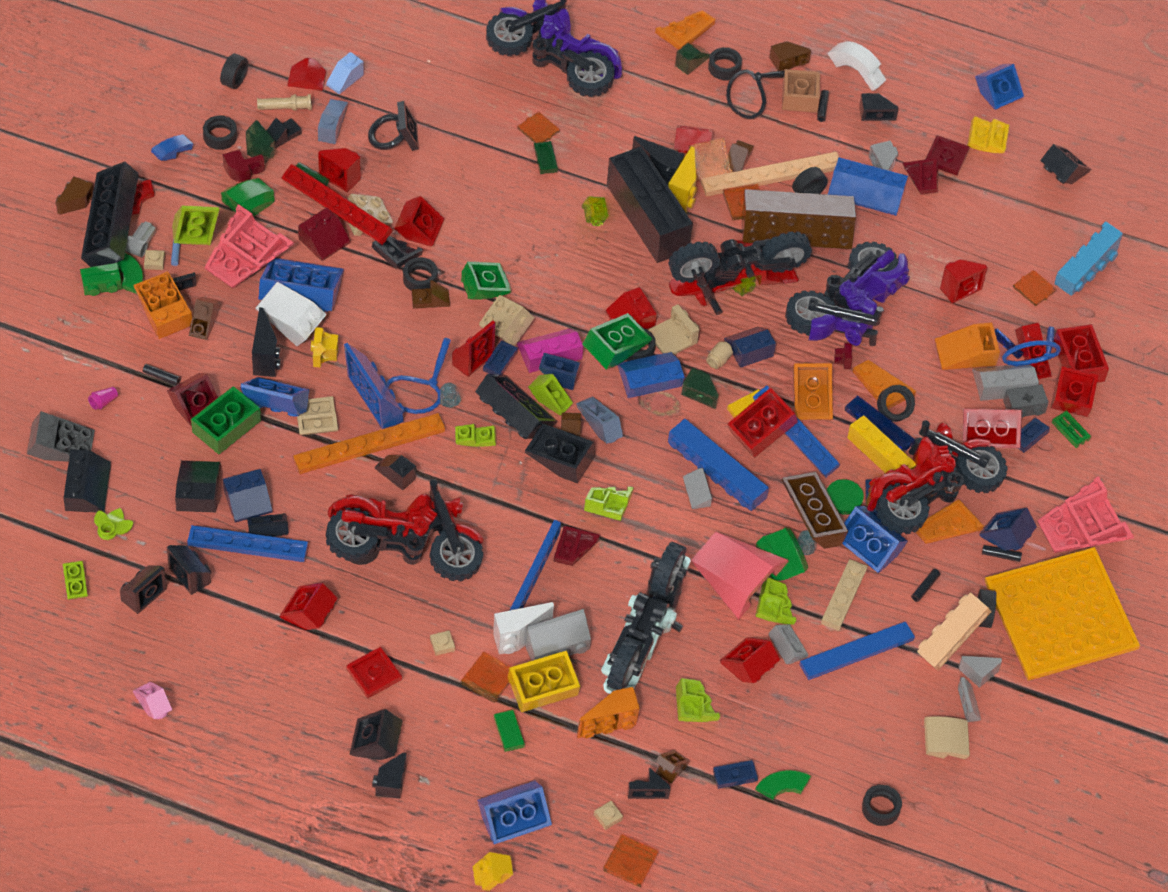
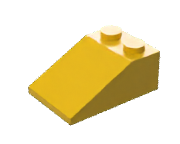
(684, 181)

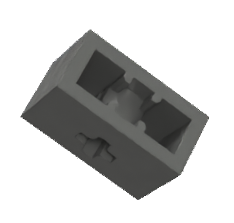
(1029, 399)

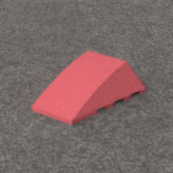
(244, 249)
(1084, 521)
(735, 569)

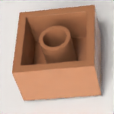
(800, 90)

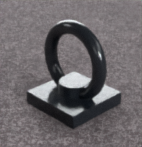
(405, 125)

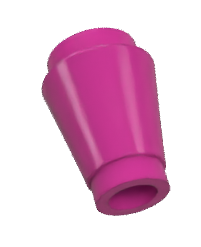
(102, 397)

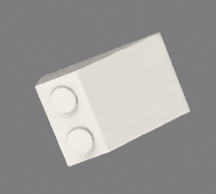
(291, 313)
(511, 626)

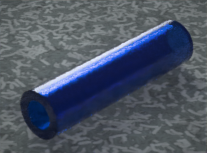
(1007, 343)

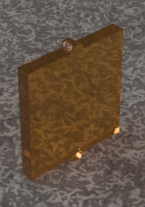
(538, 128)
(1034, 288)

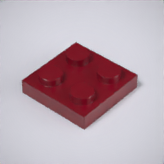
(949, 154)

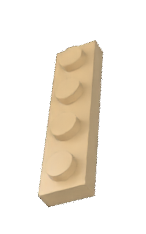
(844, 595)

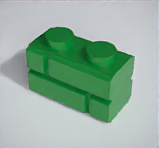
(100, 279)

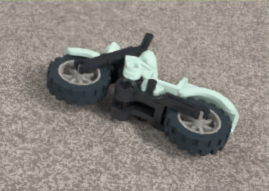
(649, 618)

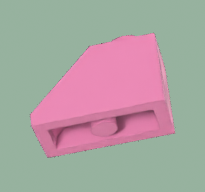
(153, 700)

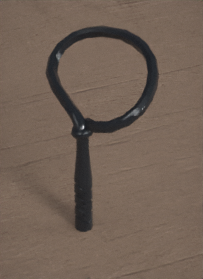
(756, 76)

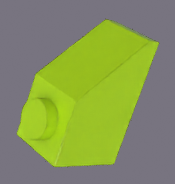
(550, 393)

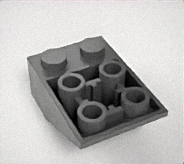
(54, 437)

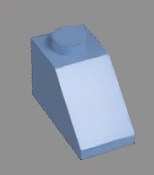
(345, 73)

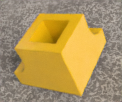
(324, 347)
(492, 870)

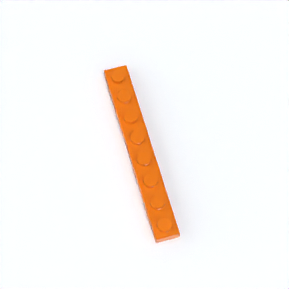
(368, 443)

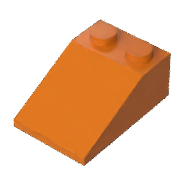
(813, 391)

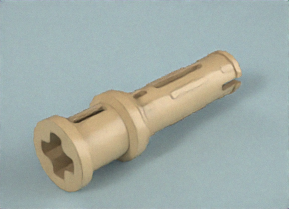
(294, 102)

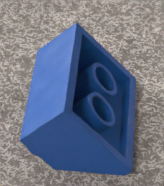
(651, 374)
(276, 395)
(871, 539)
(515, 812)

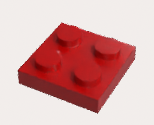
(374, 672)

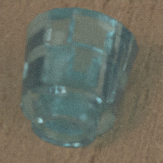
(449, 395)
(806, 543)

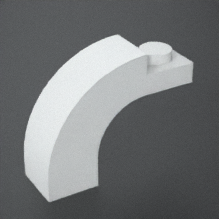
(859, 58)

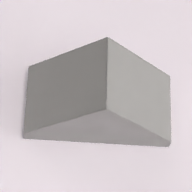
(979, 669)

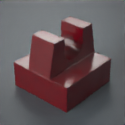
(844, 356)

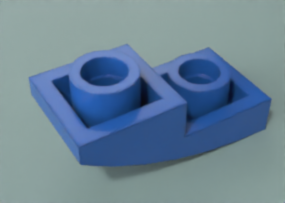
(168, 148)

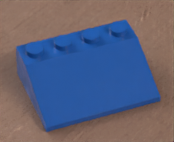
(310, 280)
(372, 388)

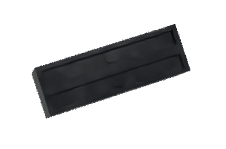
(648, 203)

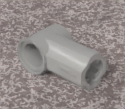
(139, 241)

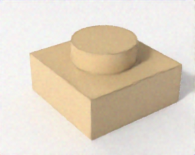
(154, 260)
(442, 643)
(608, 815)

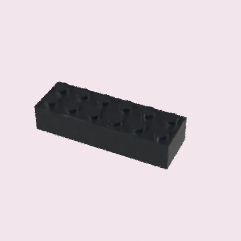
(110, 215)

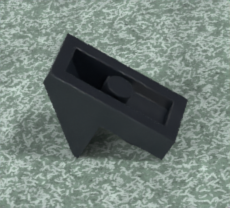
(283, 131)
(653, 789)

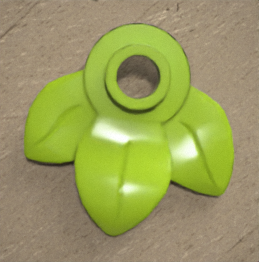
(112, 522)

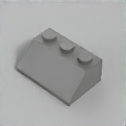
(995, 380)
(558, 635)

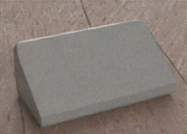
(697, 489)
(787, 643)
(968, 701)

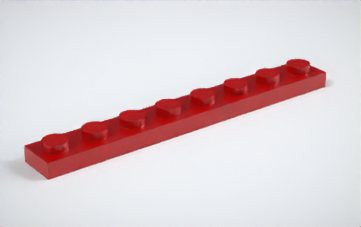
(337, 204)

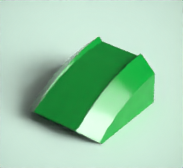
(250, 194)
(484, 280)
(785, 545)

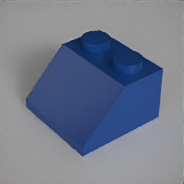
(1000, 85)

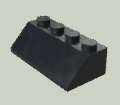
(513, 405)

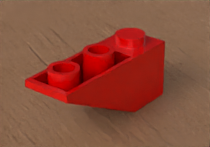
(1033, 333)

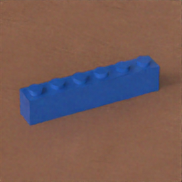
(718, 465)

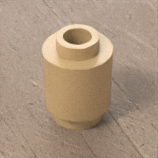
(719, 355)

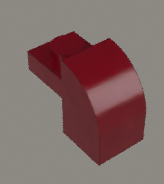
(240, 168)

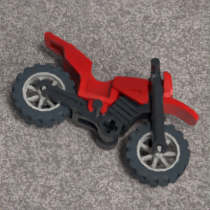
(703, 271)

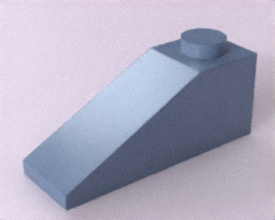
(331, 121)
(601, 420)

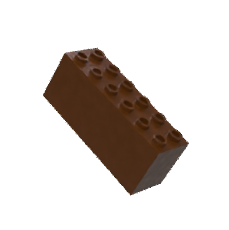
(823, 218)

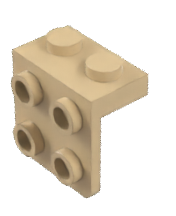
(373, 206)
(510, 319)
(675, 333)

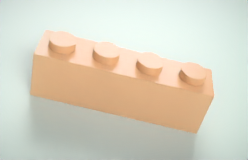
(953, 631)

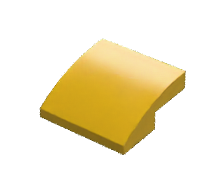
(988, 135)

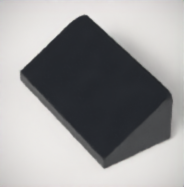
(185, 281)
(268, 525)

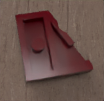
(923, 174)

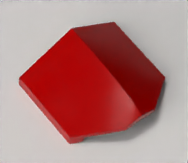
(307, 75)

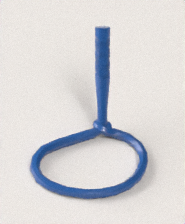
(1047, 356)
(432, 381)

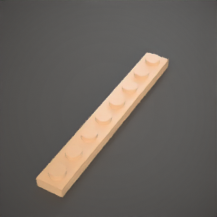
(768, 174)

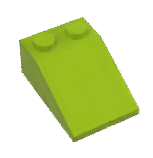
(194, 225)

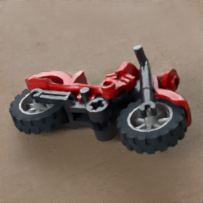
(933, 476)
(406, 532)

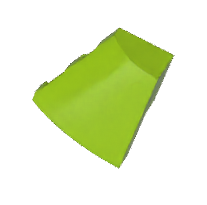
(608, 502)
(774, 603)
(693, 702)

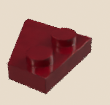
(574, 545)

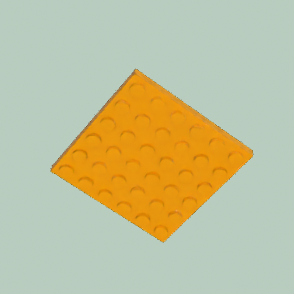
(1062, 613)

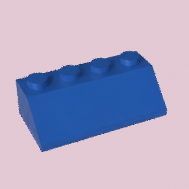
(869, 185)

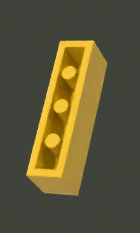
(877, 446)

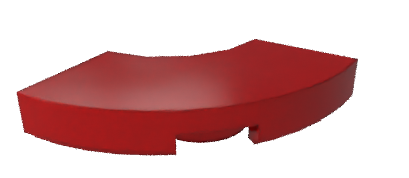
(143, 192)

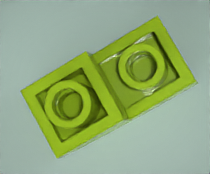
(477, 437)
(75, 580)

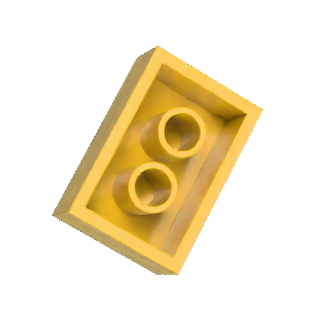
(543, 681)

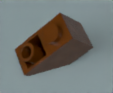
(789, 55)
(75, 196)
(203, 317)

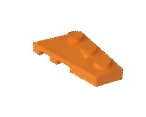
(687, 30)
(877, 379)
(949, 523)

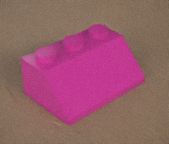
(561, 344)

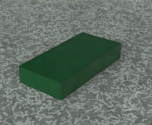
(545, 157)

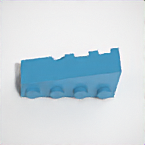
(1089, 259)

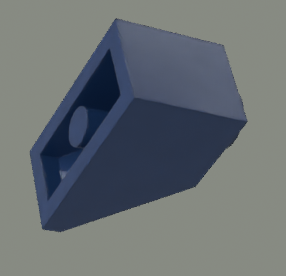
(562, 368)

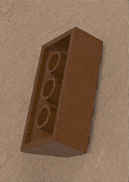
(816, 509)

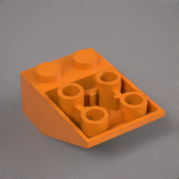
(163, 305)
(968, 347)
(613, 713)

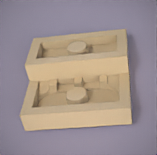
(319, 417)
(946, 737)

